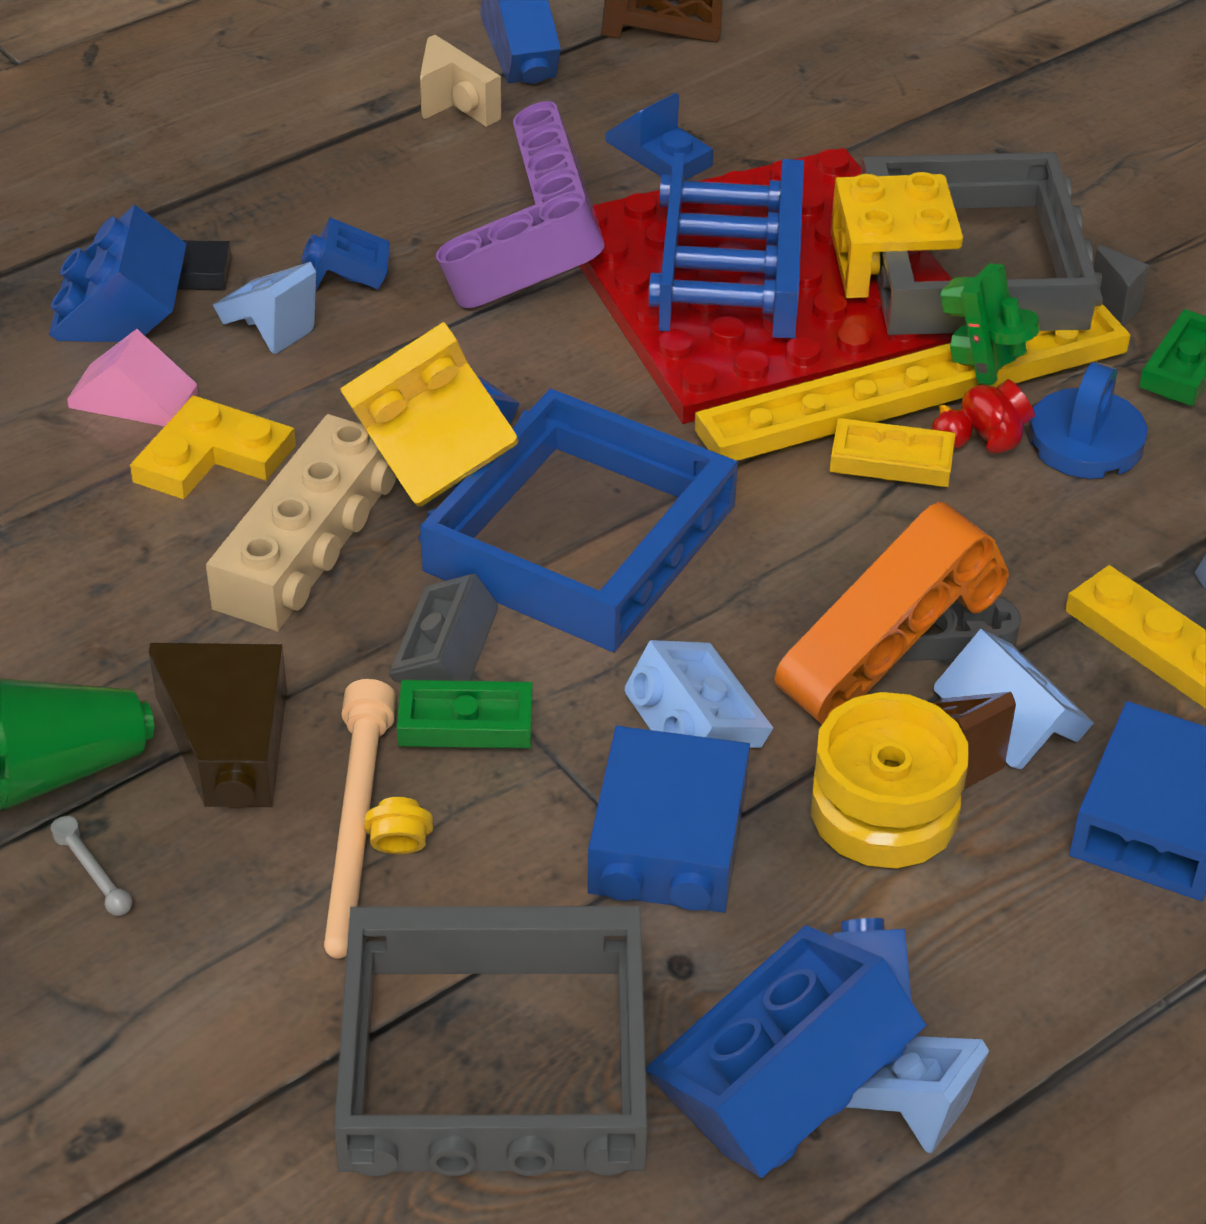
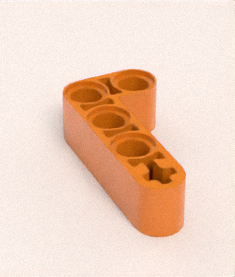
(891, 607)

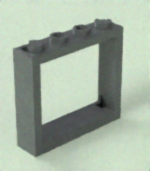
(990, 183)
(491, 943)

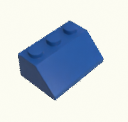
(787, 1048)

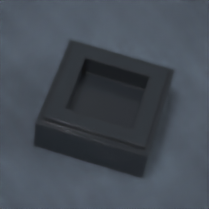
(205, 265)

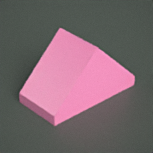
(133, 383)

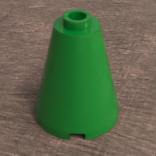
(64, 734)

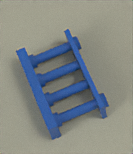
(778, 262)

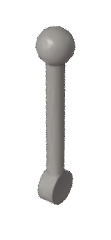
(67, 832)

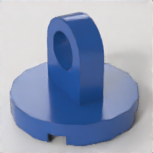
(1088, 427)

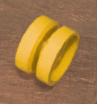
(888, 779)

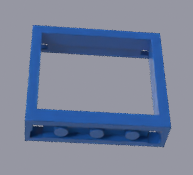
(604, 617)

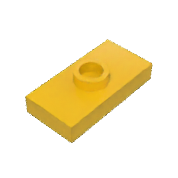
(892, 452)

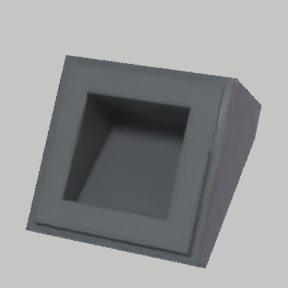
(1121, 282)

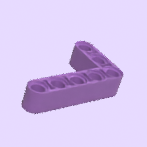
(538, 240)

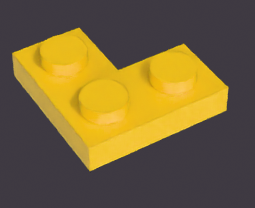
(209, 435)

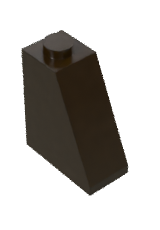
(224, 716)

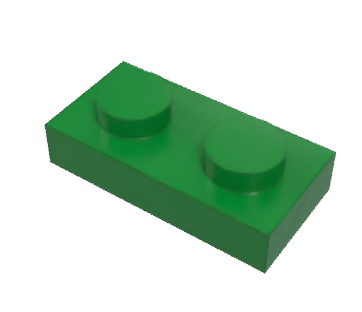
(1179, 362)
(465, 714)

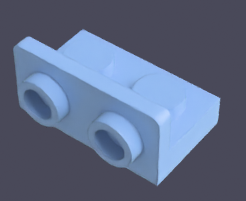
(694, 693)

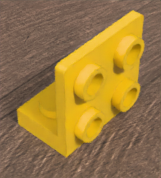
(889, 215)
(430, 415)

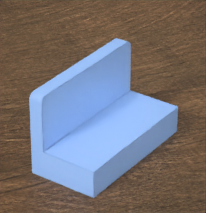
(1041, 708)

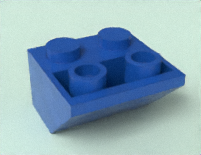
(119, 281)

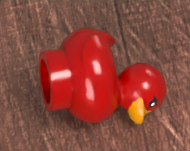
(993, 413)

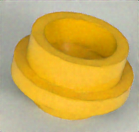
(398, 826)

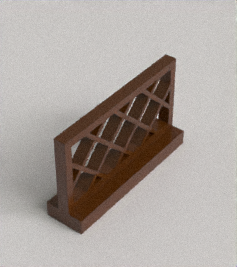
(667, 18)

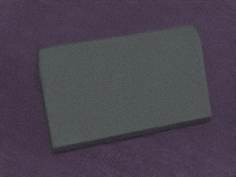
(446, 632)

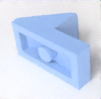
(278, 305)
(926, 1085)

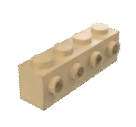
(299, 525)

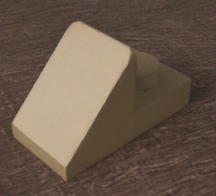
(459, 81)

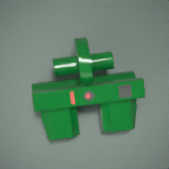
(994, 322)

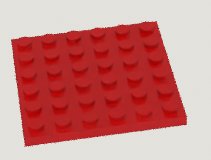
(729, 351)

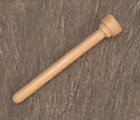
(368, 713)

